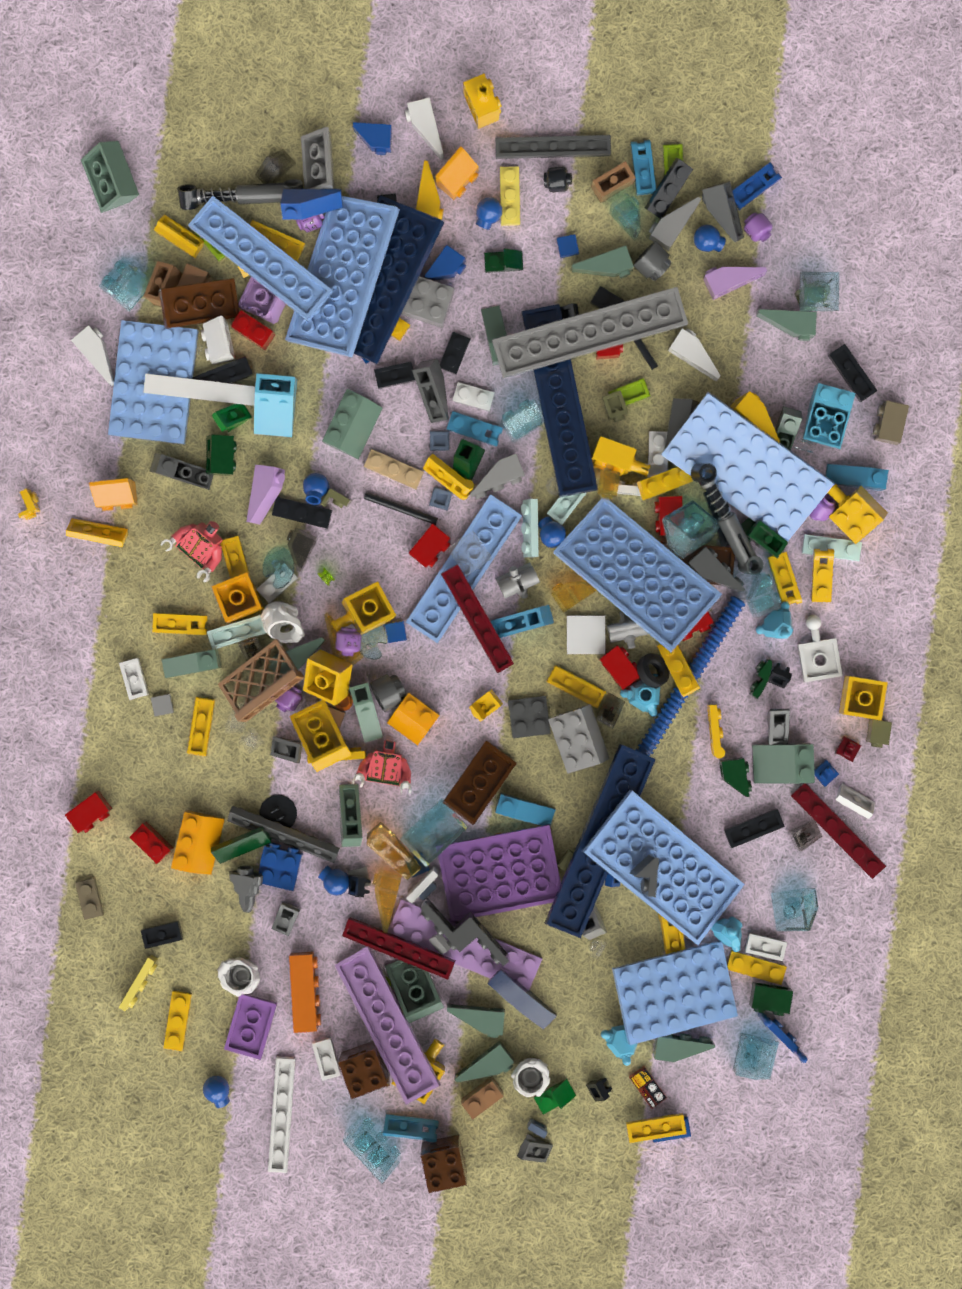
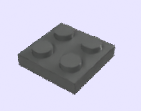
(529, 717)

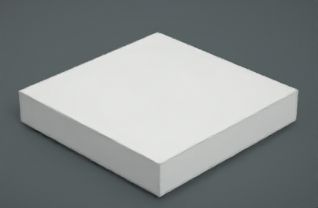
(585, 634)
(418, 889)

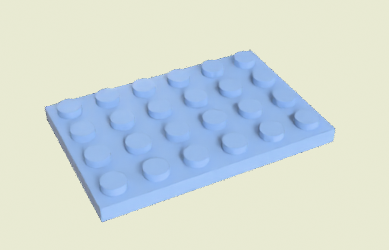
(156, 351)
(674, 992)

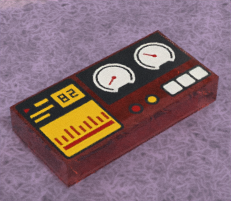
(648, 1087)

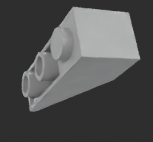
(503, 472)

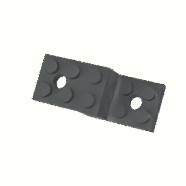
(464, 932)

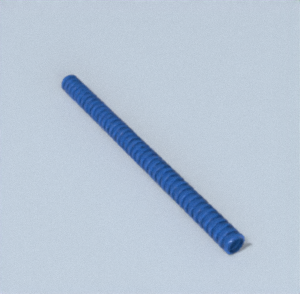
(697, 666)

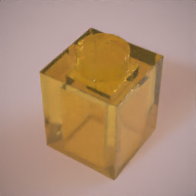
(608, 484)

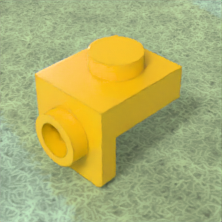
(30, 499)
(485, 705)

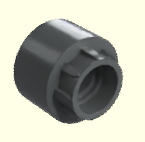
(653, 262)
(388, 691)

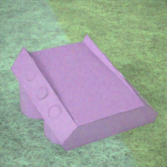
(261, 302)

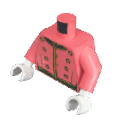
(200, 545)
(385, 768)

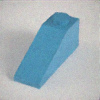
(858, 476)
(523, 621)
(524, 810)

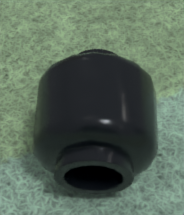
(557, 179)

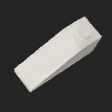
(423, 122)
(95, 350)
(690, 350)

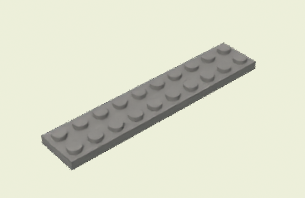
(589, 332)

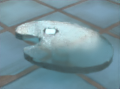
(276, 562)
(371, 639)

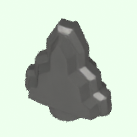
(246, 885)

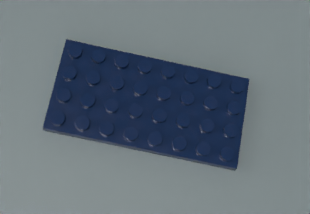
(403, 262)

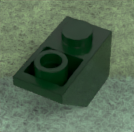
(467, 459)
(735, 774)

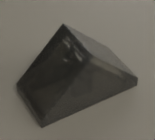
(275, 167)
(250, 648)
(610, 710)
(805, 835)

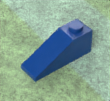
(306, 203)

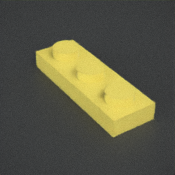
(510, 196)
(139, 983)

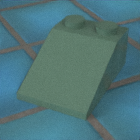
(783, 764)
(414, 990)

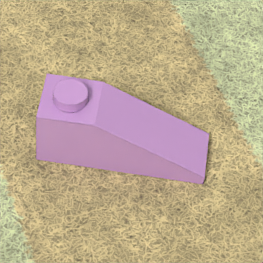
(727, 279)
(265, 489)

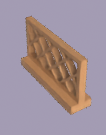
(272, 691)

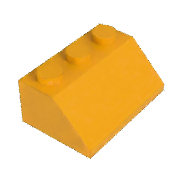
(194, 842)

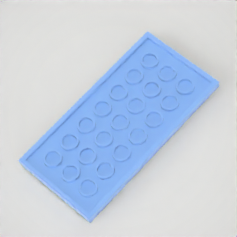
(349, 263)
(751, 466)
(637, 574)
(690, 883)

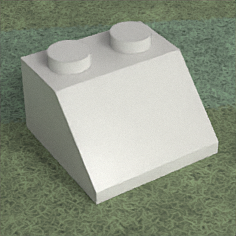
(218, 341)

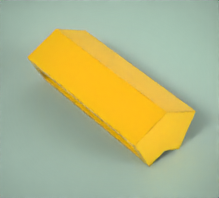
(179, 236)

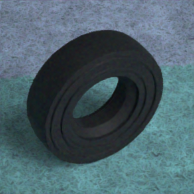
(645, 674)

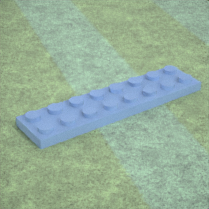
(260, 258)
(438, 606)

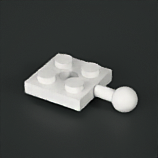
(826, 648)

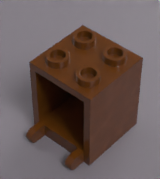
(363, 1070)
(443, 1164)

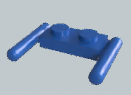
(788, 1039)

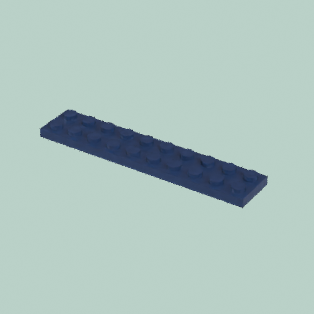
(562, 415)
(584, 876)

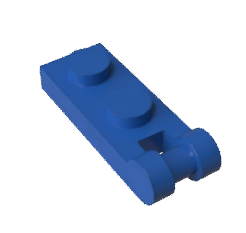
(755, 186)

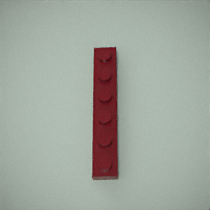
(477, 618)
(838, 830)
(399, 948)

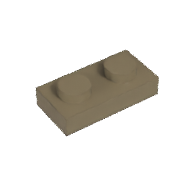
(89, 898)

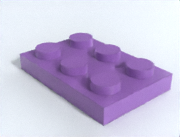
(250, 1026)

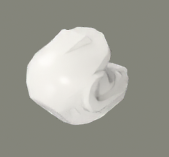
(278, 615)
(238, 976)
(531, 1077)

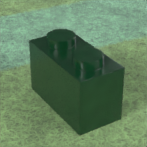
(220, 455)
(771, 998)

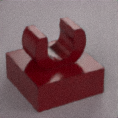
(848, 749)

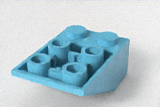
(274, 405)
(828, 415)

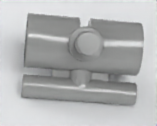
(518, 581)
(625, 630)

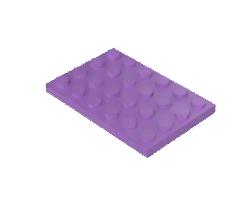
(500, 872)

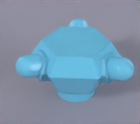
(777, 623)
(643, 696)
(728, 932)
(618, 1044)

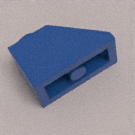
(375, 136)
(446, 265)

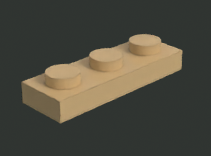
(393, 469)

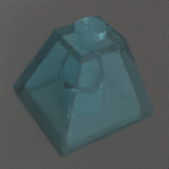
(627, 215)
(819, 291)
(795, 909)

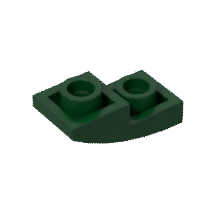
(763, 672)

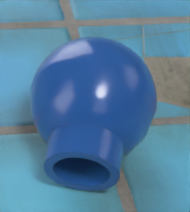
(488, 212)
(708, 239)
(315, 487)
(551, 532)
(334, 880)
(216, 1091)

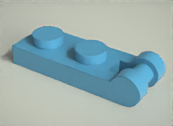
(643, 168)
(474, 428)
(410, 1127)

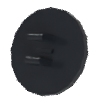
(279, 809)

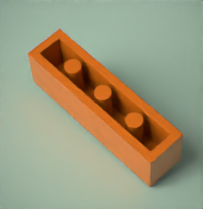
(304, 992)

